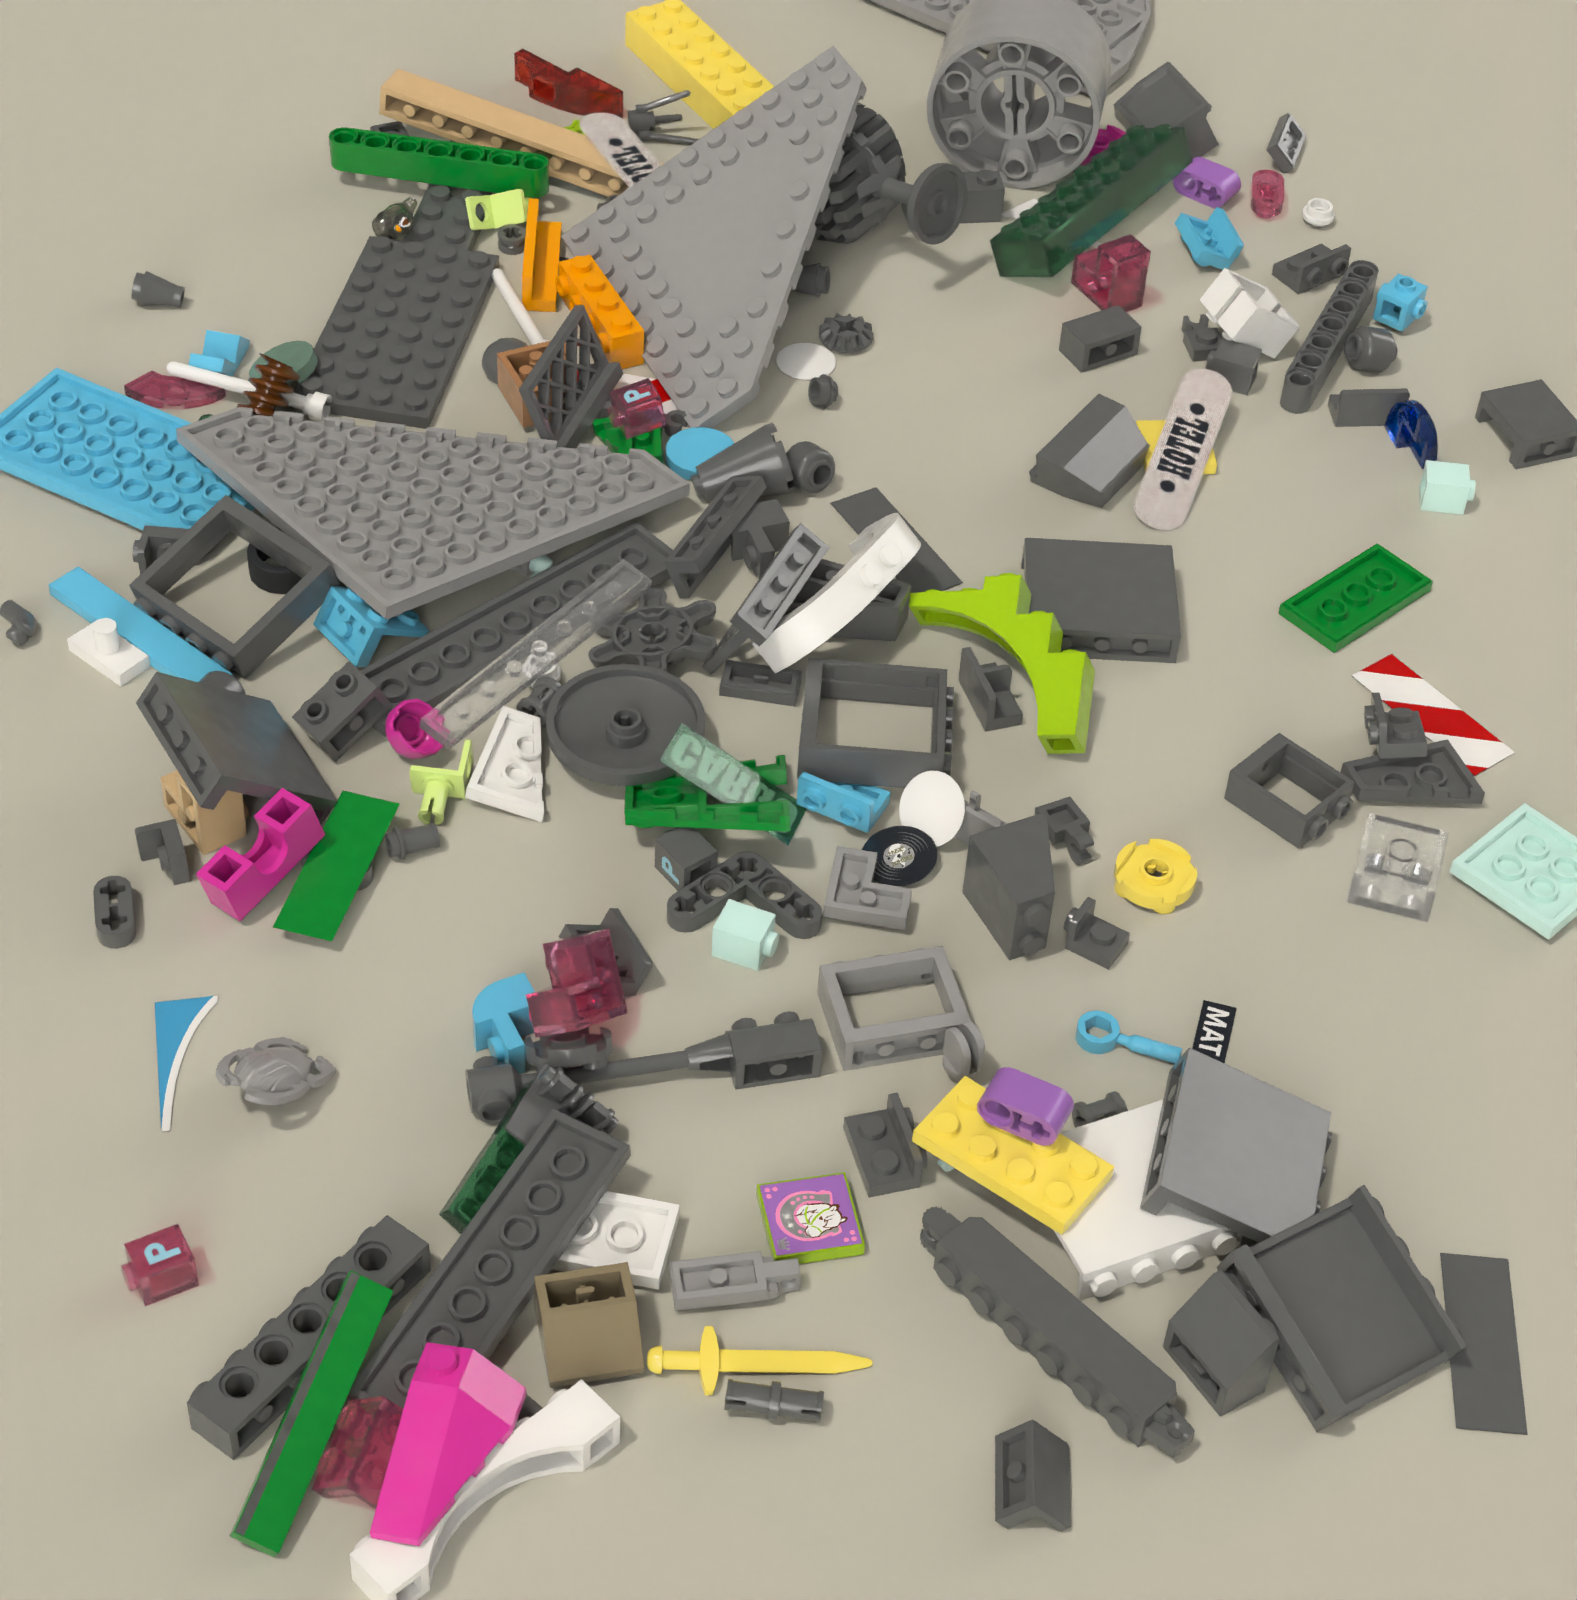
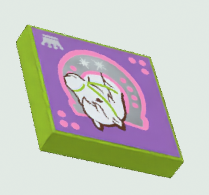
(810, 1218)

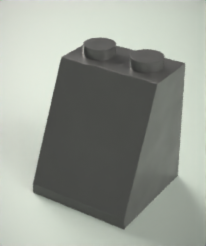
(1012, 884)

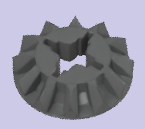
(855, 335)

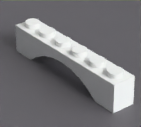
(560, 1438)

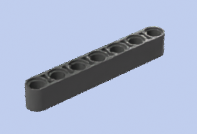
(1328, 337)

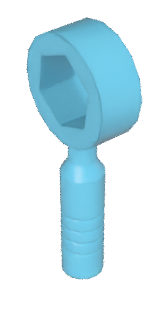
(1107, 1043)

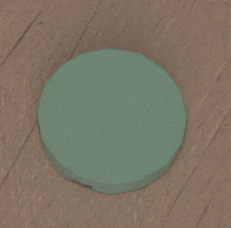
(295, 354)

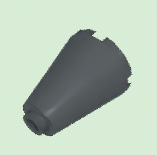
(751, 456)

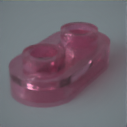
(1267, 193)

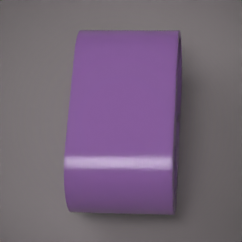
(1207, 182)
(1025, 1106)

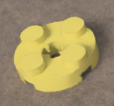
(1153, 892)

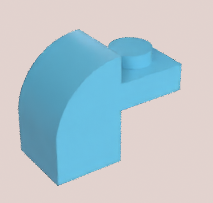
(502, 1019)

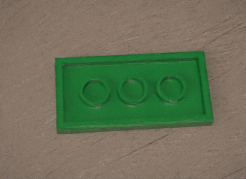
(1355, 597)

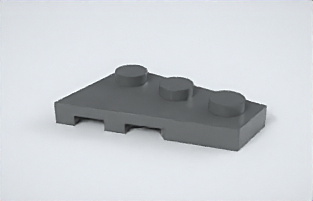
(1429, 779)

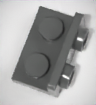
(1312, 267)
(1394, 732)
(885, 1148)

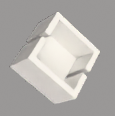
(1248, 313)

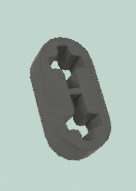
(107, 912)

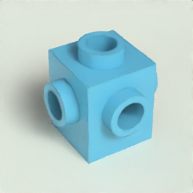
(1400, 302)

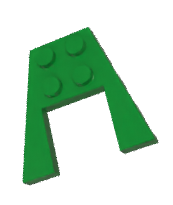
(683, 804)

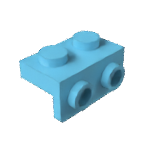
(1210, 241)
(847, 803)

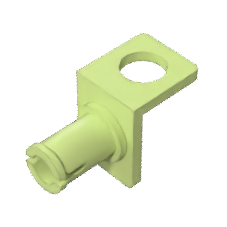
(499, 209)
(440, 784)

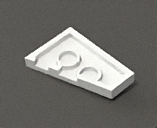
(510, 766)

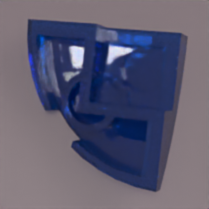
(1413, 427)

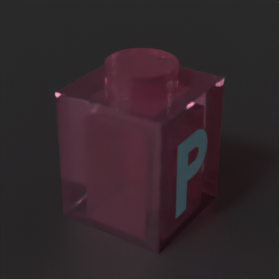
(636, 408)
(159, 1265)

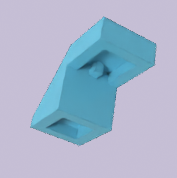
(221, 353)

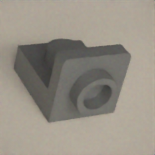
(153, 544)
(164, 842)
(1094, 937)

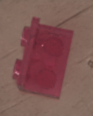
(359, 1450)

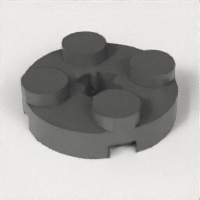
(571, 1049)

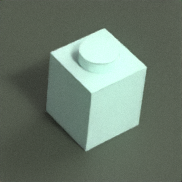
(1445, 487)
(744, 935)

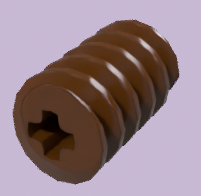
(269, 387)

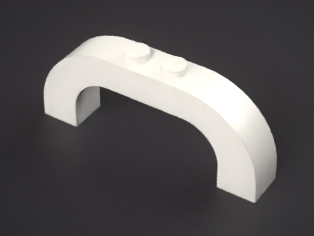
(879, 556)

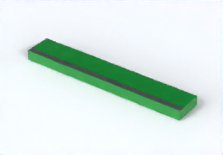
(311, 1414)

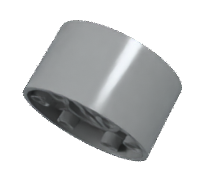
(1010, 130)

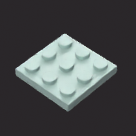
(1525, 869)

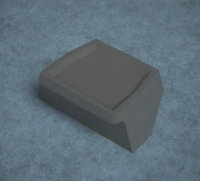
(1171, 100)
(1092, 454)

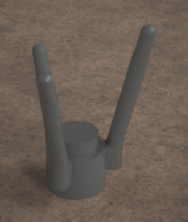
(643, 122)

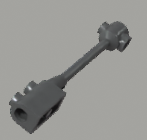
(750, 1052)

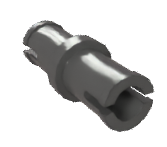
(774, 1400)

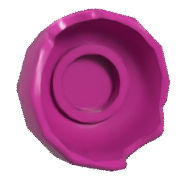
(404, 731)

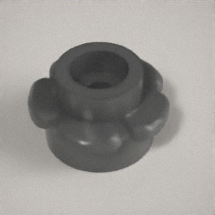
(822, 391)

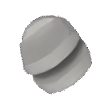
(963, 1051)

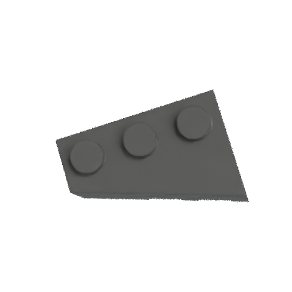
(877, 621)

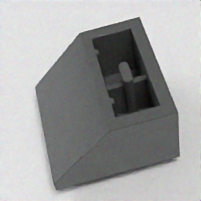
(1222, 1344)

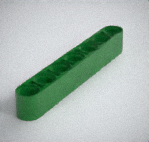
(438, 162)

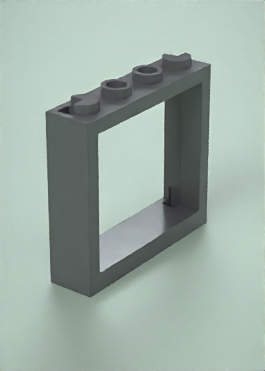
(269, 630)
(875, 684)

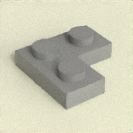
(855, 896)

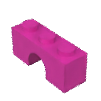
(285, 836)

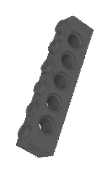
(234, 1422)

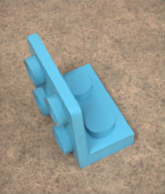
(358, 627)

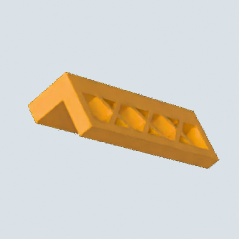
(540, 261)

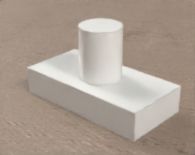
(108, 651)

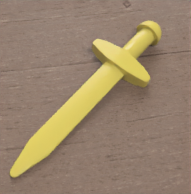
(711, 1360)

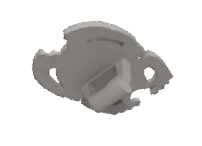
(274, 1071)

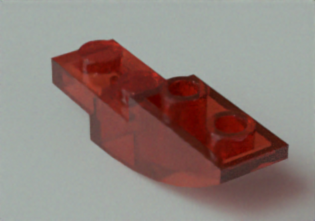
(567, 91)

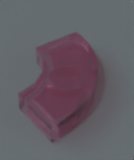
(174, 391)

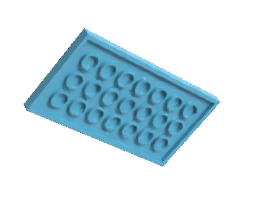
(107, 454)

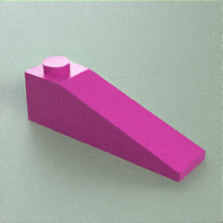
(447, 1428)

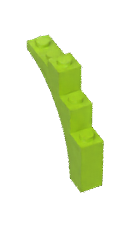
(1001, 614)

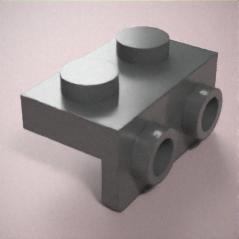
(629, 954)

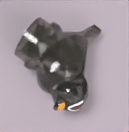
(395, 220)

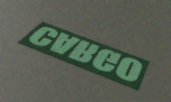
(725, 776)

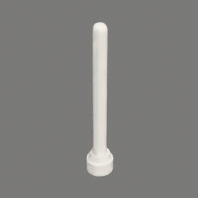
(517, 307)
(312, 404)

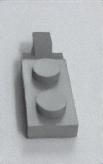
(731, 1280)

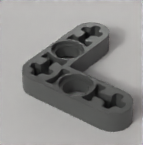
(748, 886)

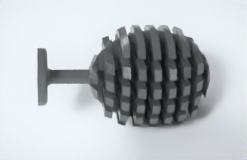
(874, 183)

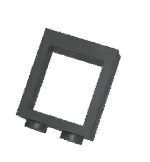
(1302, 768)

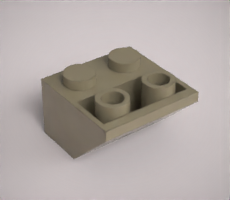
(588, 1324)

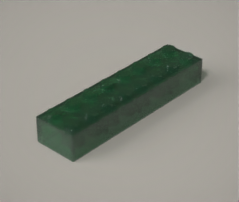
(1091, 201)

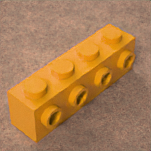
(616, 327)

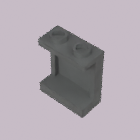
(1532, 421)

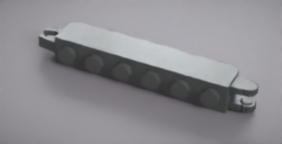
(1056, 1330)

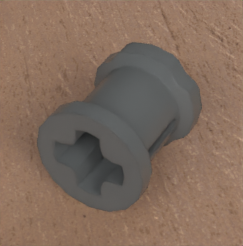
(539, 699)
(1088, 1113)

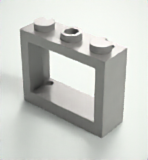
(892, 1040)

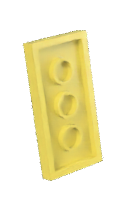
(1044, 1181)

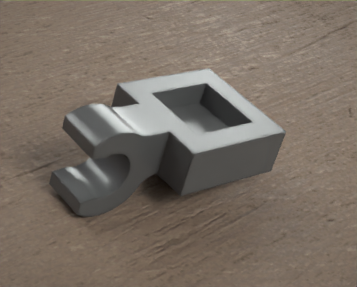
(1068, 824)

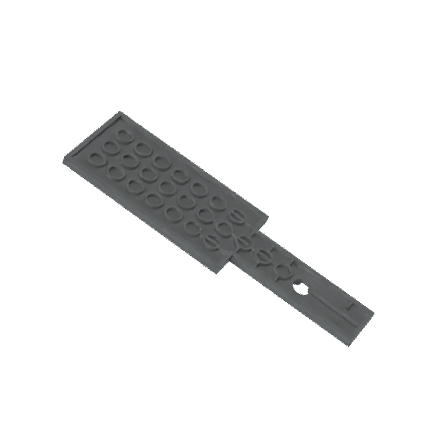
(405, 316)

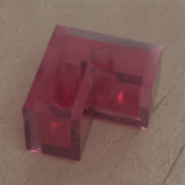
(1113, 273)
(583, 986)

